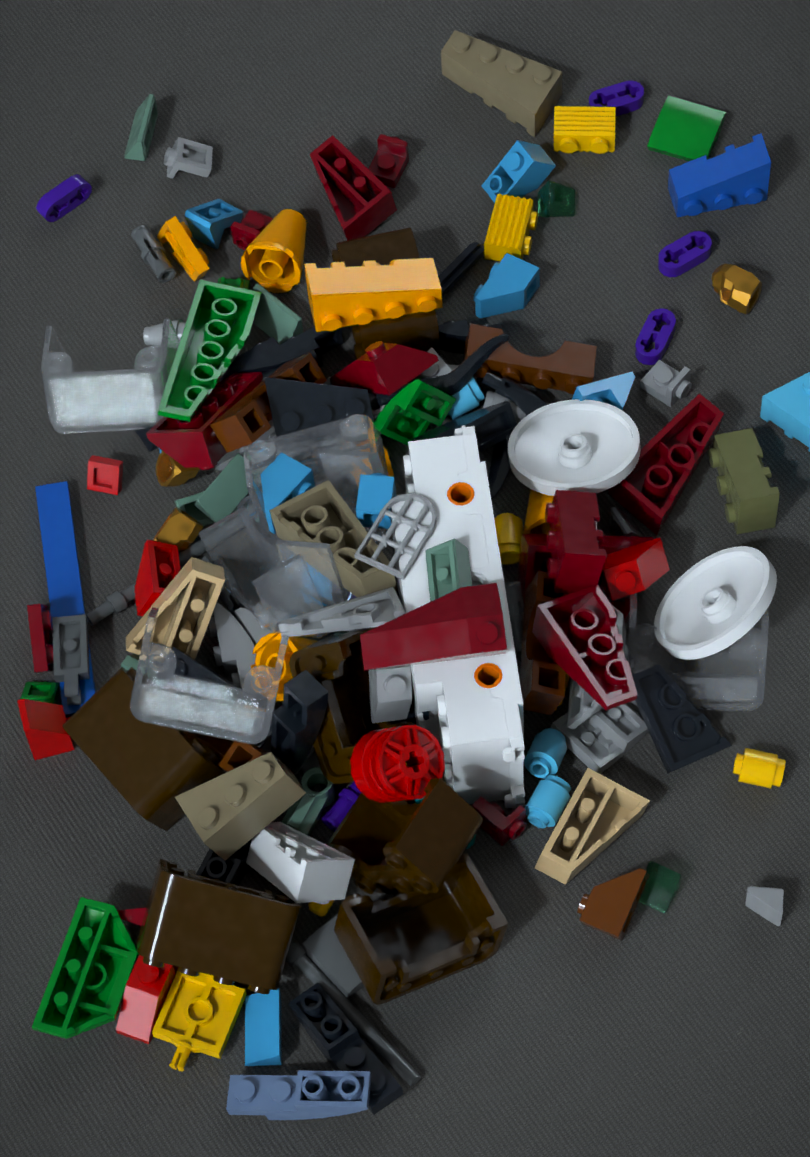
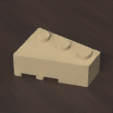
(183, 609)
(588, 825)

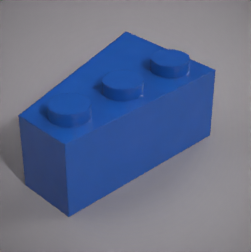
(722, 181)

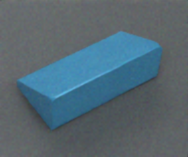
(263, 1029)

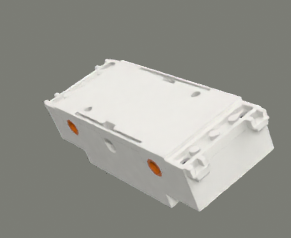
(475, 701)

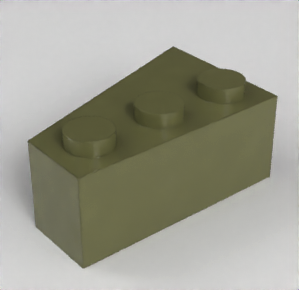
(744, 481)

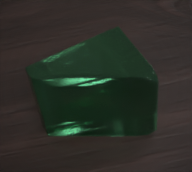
(555, 200)
(660, 887)

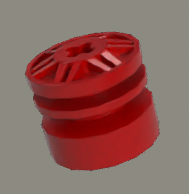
(381, 761)

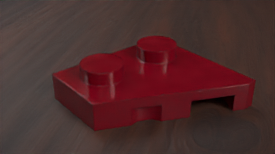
(40, 624)

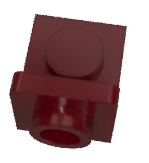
(390, 160)
(249, 228)
(497, 824)

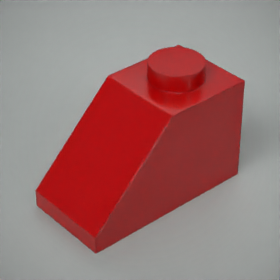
(634, 568)
(156, 570)
(44, 728)
(144, 999)

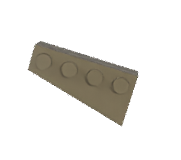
(503, 79)
(325, 518)

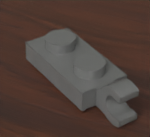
(71, 654)

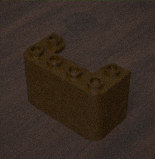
(410, 330)
(340, 669)
(140, 758)
(406, 844)
(217, 929)
(420, 936)

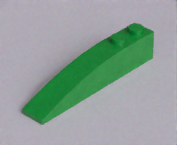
(210, 341)

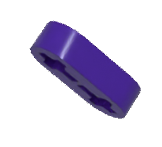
(616, 97)
(64, 198)
(684, 253)
(649, 334)

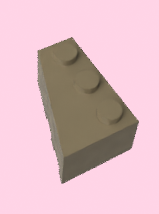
(240, 803)

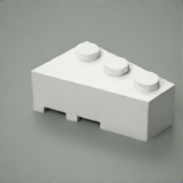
(300, 864)

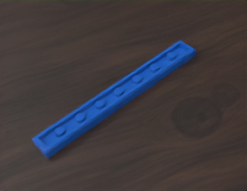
(62, 567)

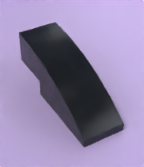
(490, 425)
(298, 720)

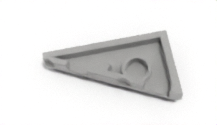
(353, 614)

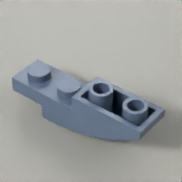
(300, 1096)

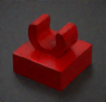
(104, 475)

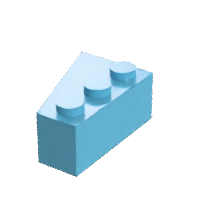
(790, 408)

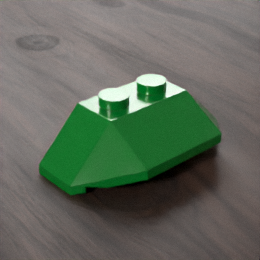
(88, 973)

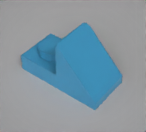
(210, 220)
(609, 390)

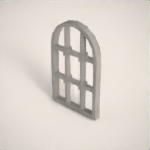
(401, 547)

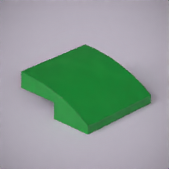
(686, 129)
(412, 411)

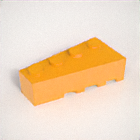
(371, 291)

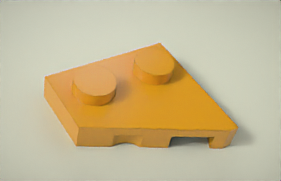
(186, 254)

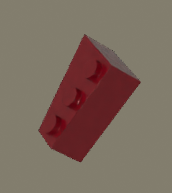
(352, 189)
(574, 541)

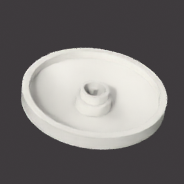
(574, 447)
(715, 602)

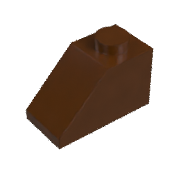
(613, 903)

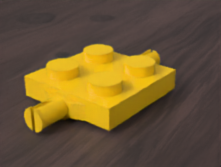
(198, 1016)

